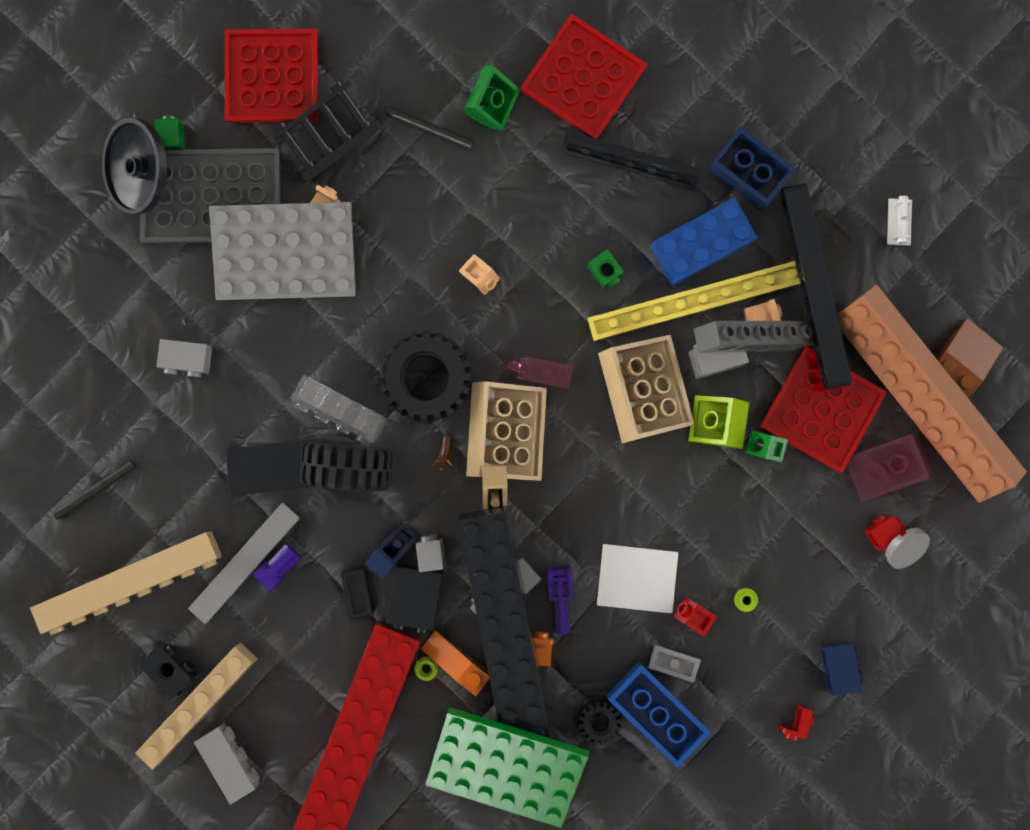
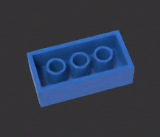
(703, 242)
(658, 714)

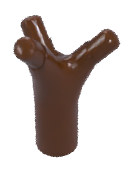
(444, 454)

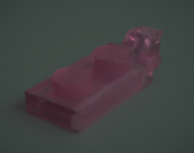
(542, 372)

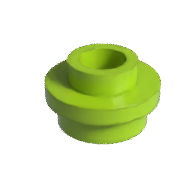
(740, 594)
(426, 676)

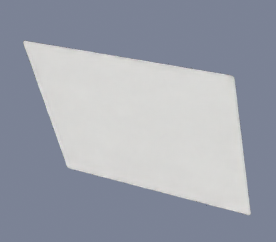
(637, 578)

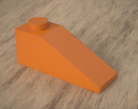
(456, 662)

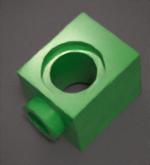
(171, 132)
(601, 260)
(766, 446)

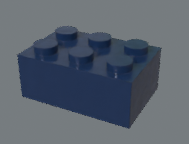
(751, 168)

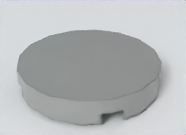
(907, 548)

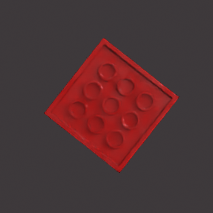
(270, 75)
(583, 77)
(821, 420)

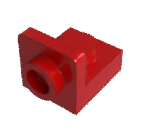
(695, 616)

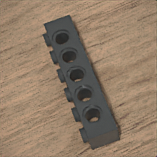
(753, 336)

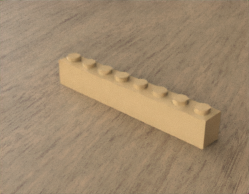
(126, 582)

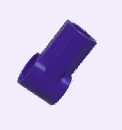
(273, 571)

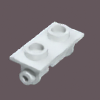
(899, 221)

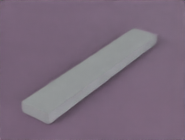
(244, 563)

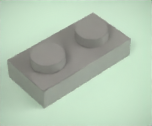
(674, 663)

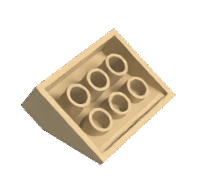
(646, 388)
(507, 429)

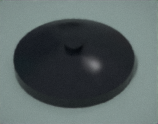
(134, 166)

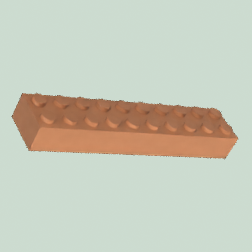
(929, 395)

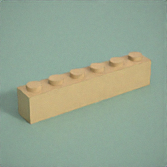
(196, 706)

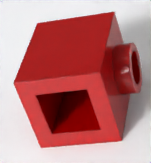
(884, 530)

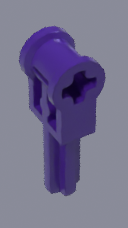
(560, 592)

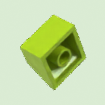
(719, 421)

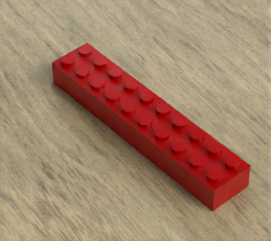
(358, 729)

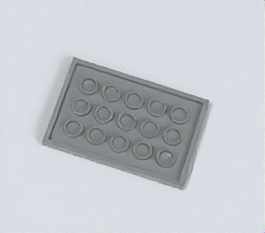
(283, 250)

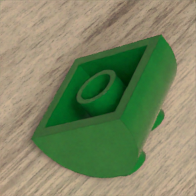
(492, 98)

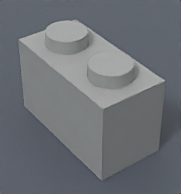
(184, 357)
(430, 553)

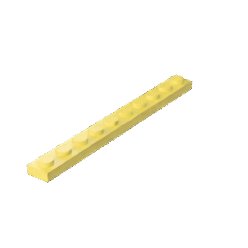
(693, 301)

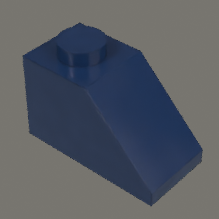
(391, 550)

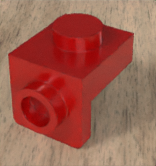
(803, 721)

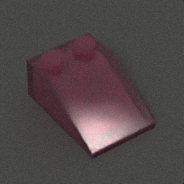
(889, 467)

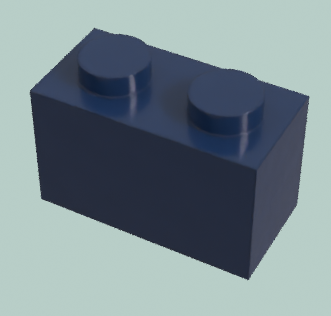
(841, 667)

